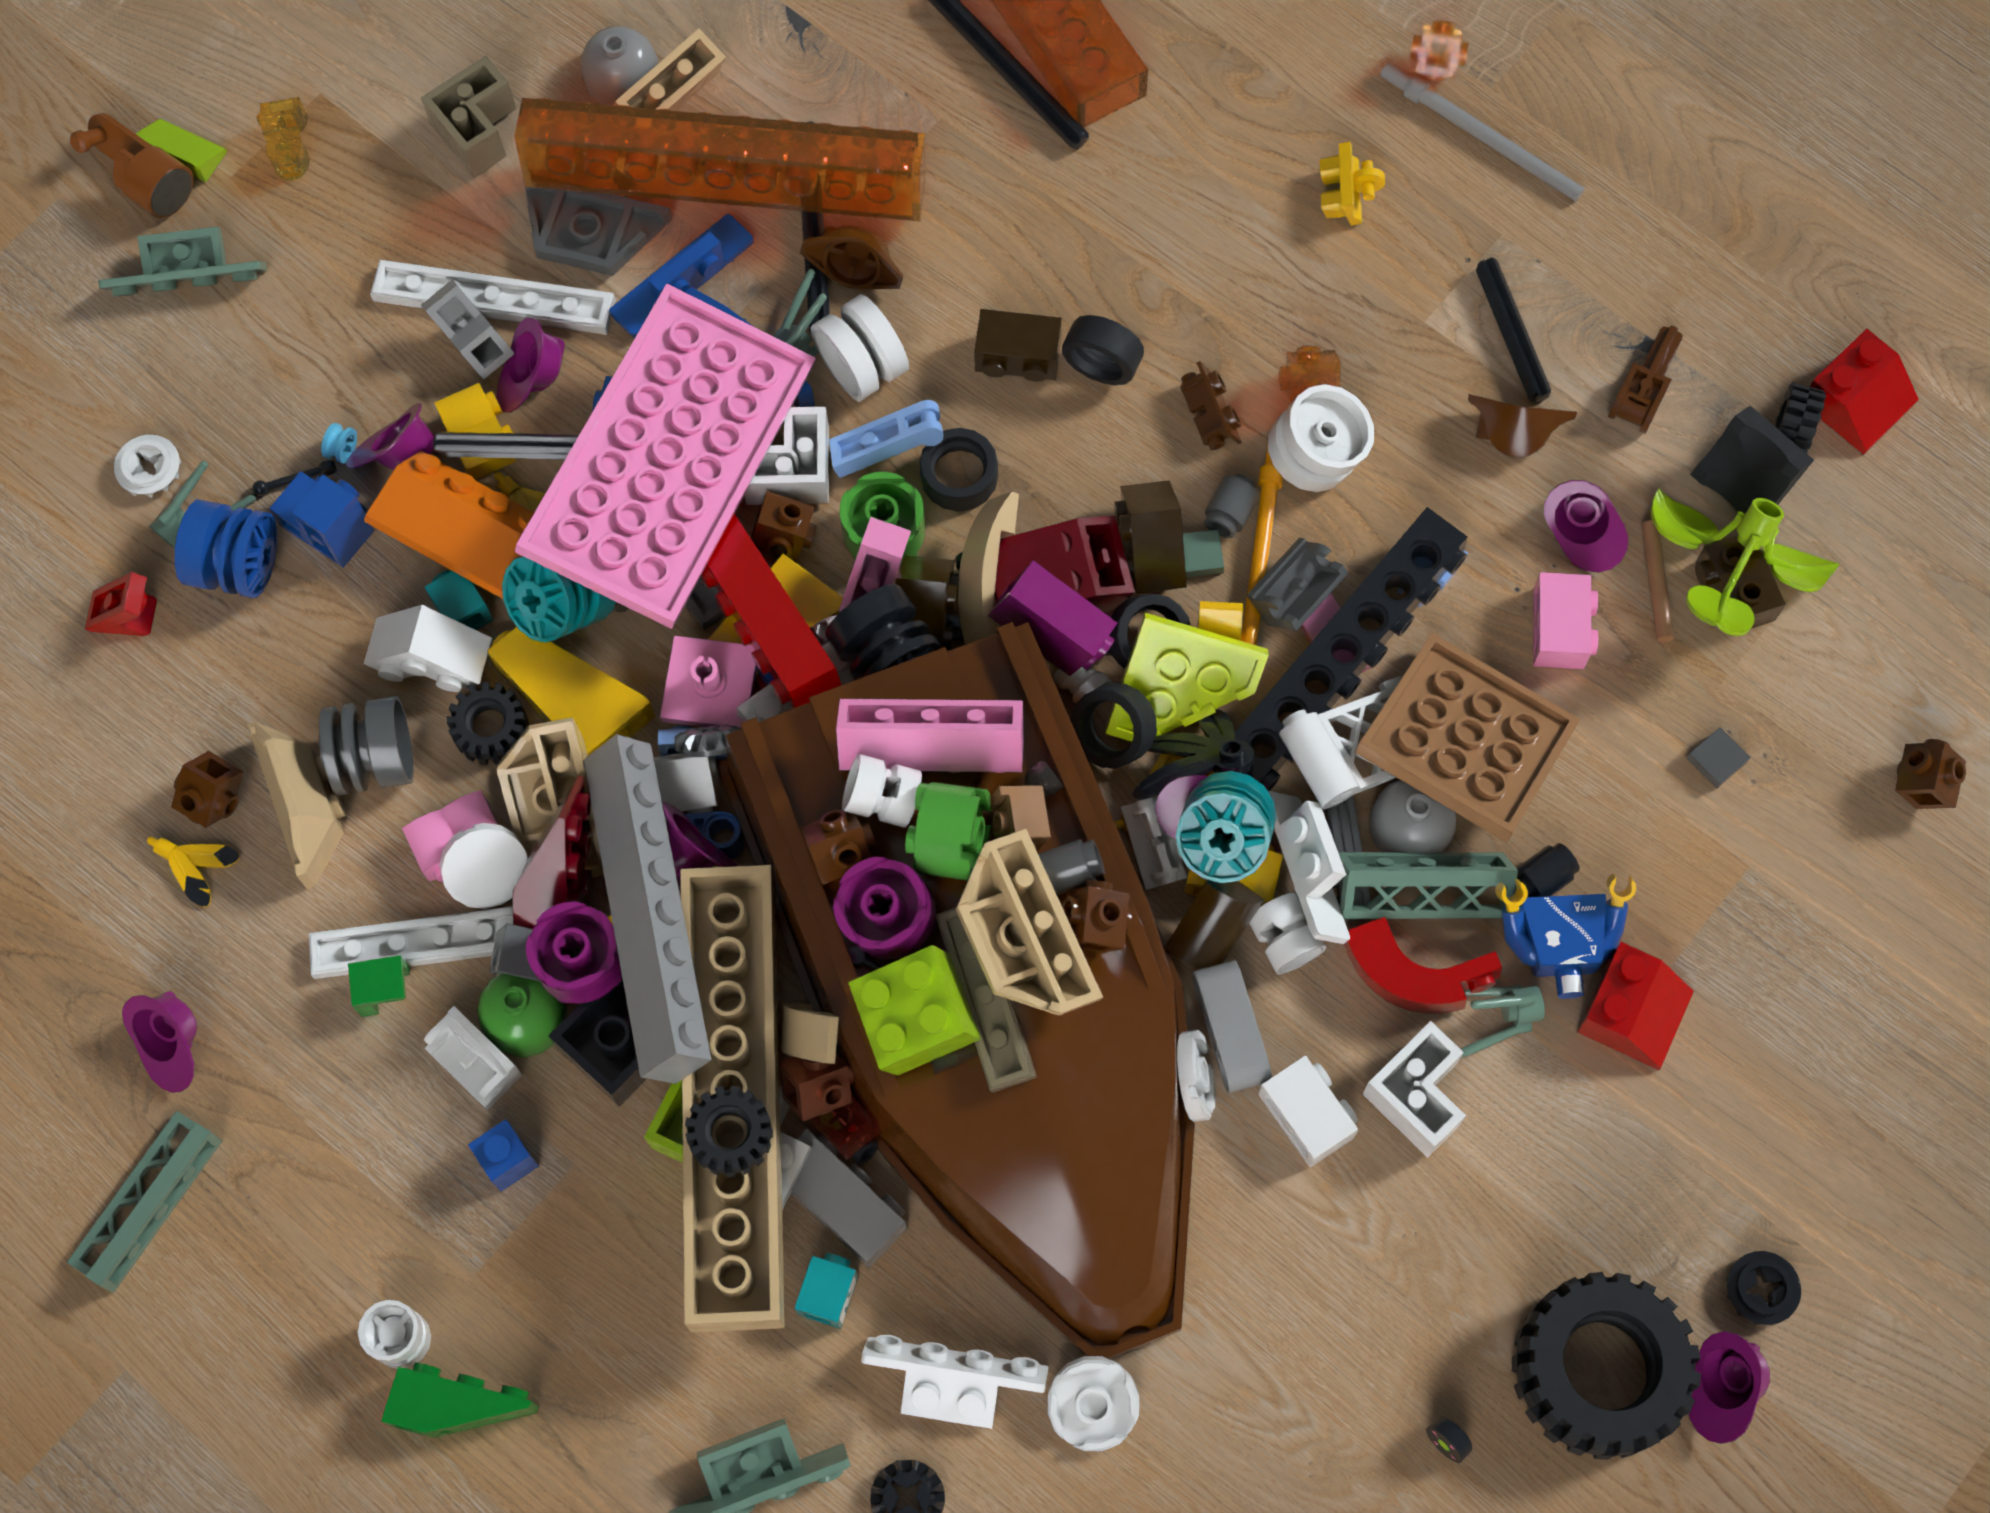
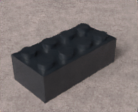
(601, 1044)

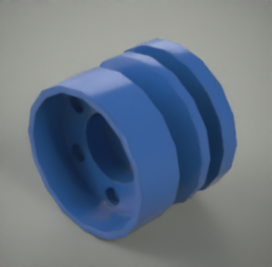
(226, 548)

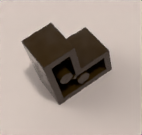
(1153, 526)
(933, 591)

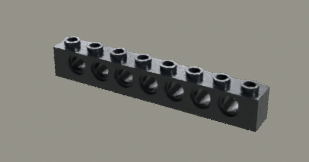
(1427, 537)

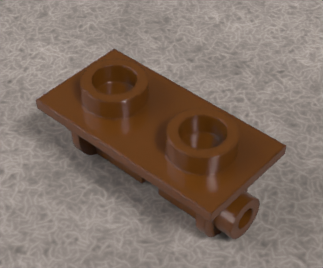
(1206, 392)

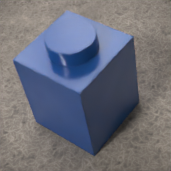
(503, 1155)

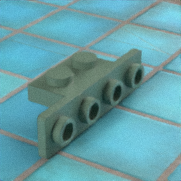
(182, 257)
(760, 1468)

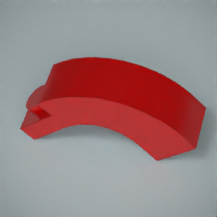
(1412, 985)

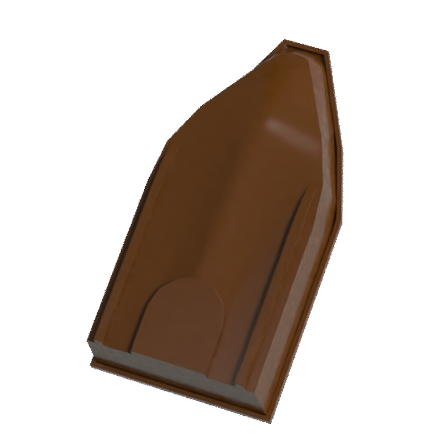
(1058, 1181)

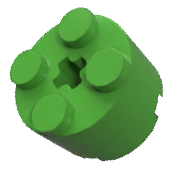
(882, 497)
(948, 829)

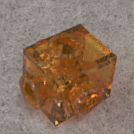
(1439, 65)
(1309, 368)

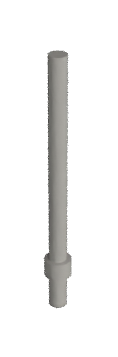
(1418, 91)

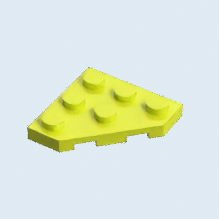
(1185, 674)

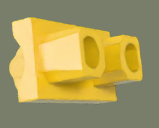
(1353, 181)

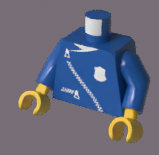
(1565, 933)

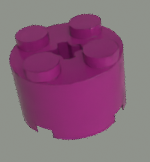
(860, 909)
(551, 955)

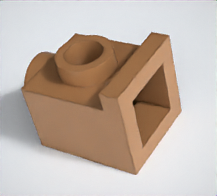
(1020, 809)

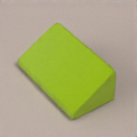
(191, 150)

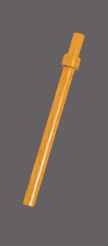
(1270, 482)

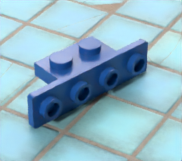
(685, 270)

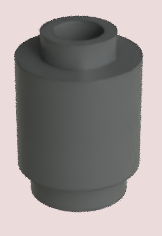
(1231, 505)
(1072, 865)

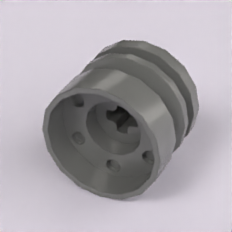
(356, 747)

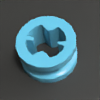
(338, 443)

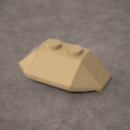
(538, 777)
(301, 800)
(1023, 930)

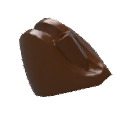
(853, 258)
(1517, 429)

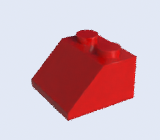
(1865, 391)
(1636, 1006)

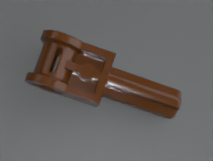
(1647, 383)

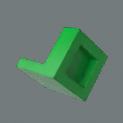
(377, 983)

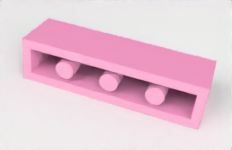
(933, 734)

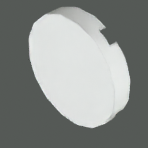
(482, 865)
(1195, 1076)
(1093, 1403)

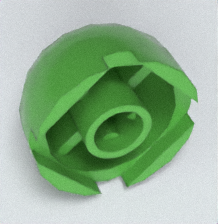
(519, 1015)

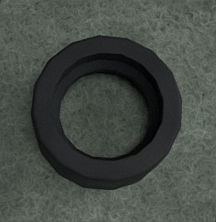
(1103, 350)
(964, 498)
(1123, 614)
(1140, 713)

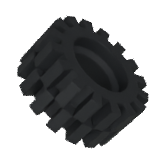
(1800, 414)
(480, 701)
(729, 1103)

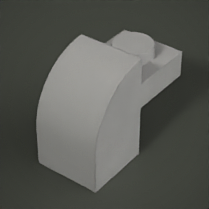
(467, 329)

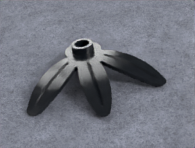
(1201, 753)

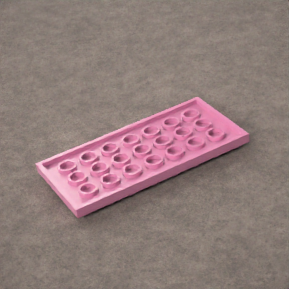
(666, 456)

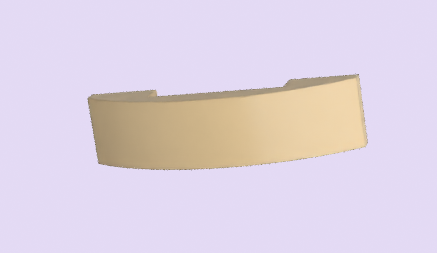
(979, 566)
(808, 1033)

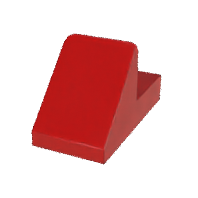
(122, 607)

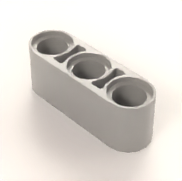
(1232, 1026)

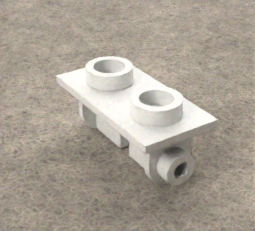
(1153, 848)

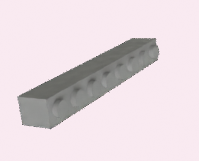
(646, 911)

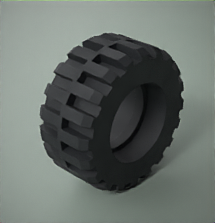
(1655, 1331)

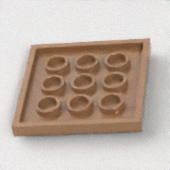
(1468, 737)

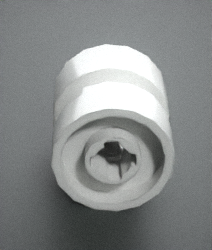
(866, 785)
(1284, 930)
(394, 1334)

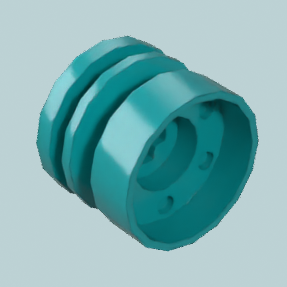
(549, 604)
(1238, 807)

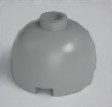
(615, 62)
(1410, 821)

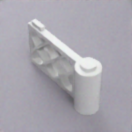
(1328, 758)

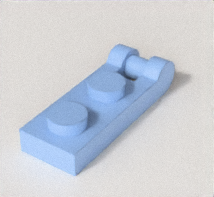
(886, 437)

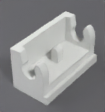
(471, 1058)

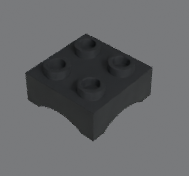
(1752, 462)

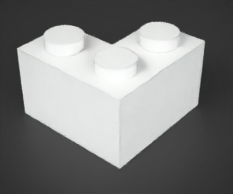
(800, 465)
(427, 645)
(1408, 1090)

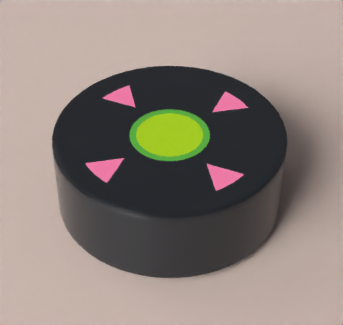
(1449, 1439)

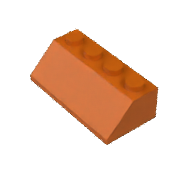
(450, 519)

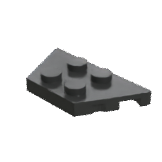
(591, 228)

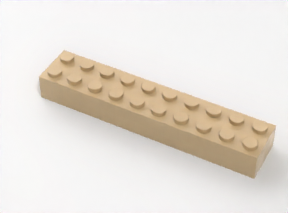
(734, 1221)

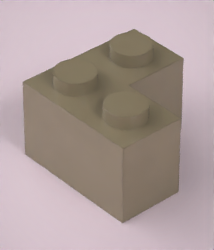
(465, 113)

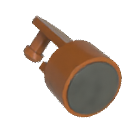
(141, 170)

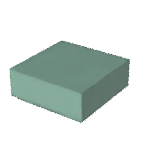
(1203, 553)

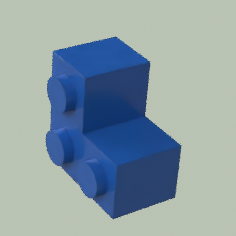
(323, 516)

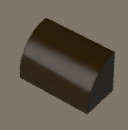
(1213, 923)

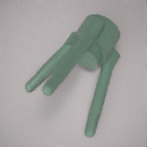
(796, 335)
(169, 520)
(1516, 1004)

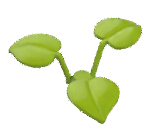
(1755, 529)

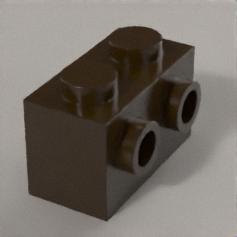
(1017, 345)
(1755, 584)

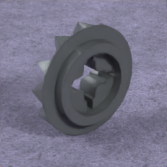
(704, 740)

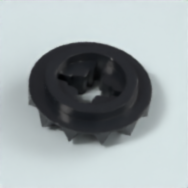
(1773, 1270)
(906, 1474)

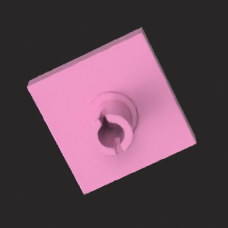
(707, 682)

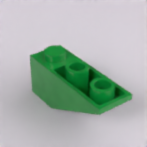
(441, 1407)

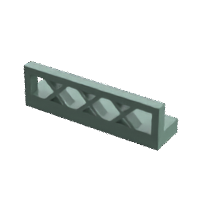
(1435, 870)
(152, 1206)

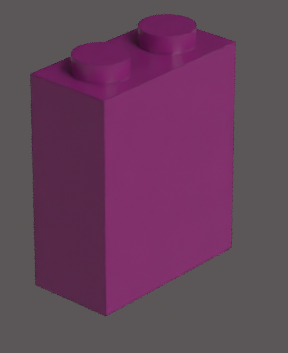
(1062, 621)

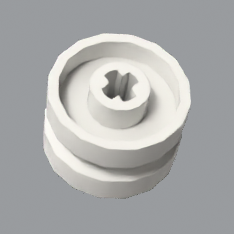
(860, 347)
(1320, 438)

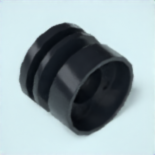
(879, 632)

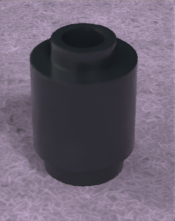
(1548, 871)

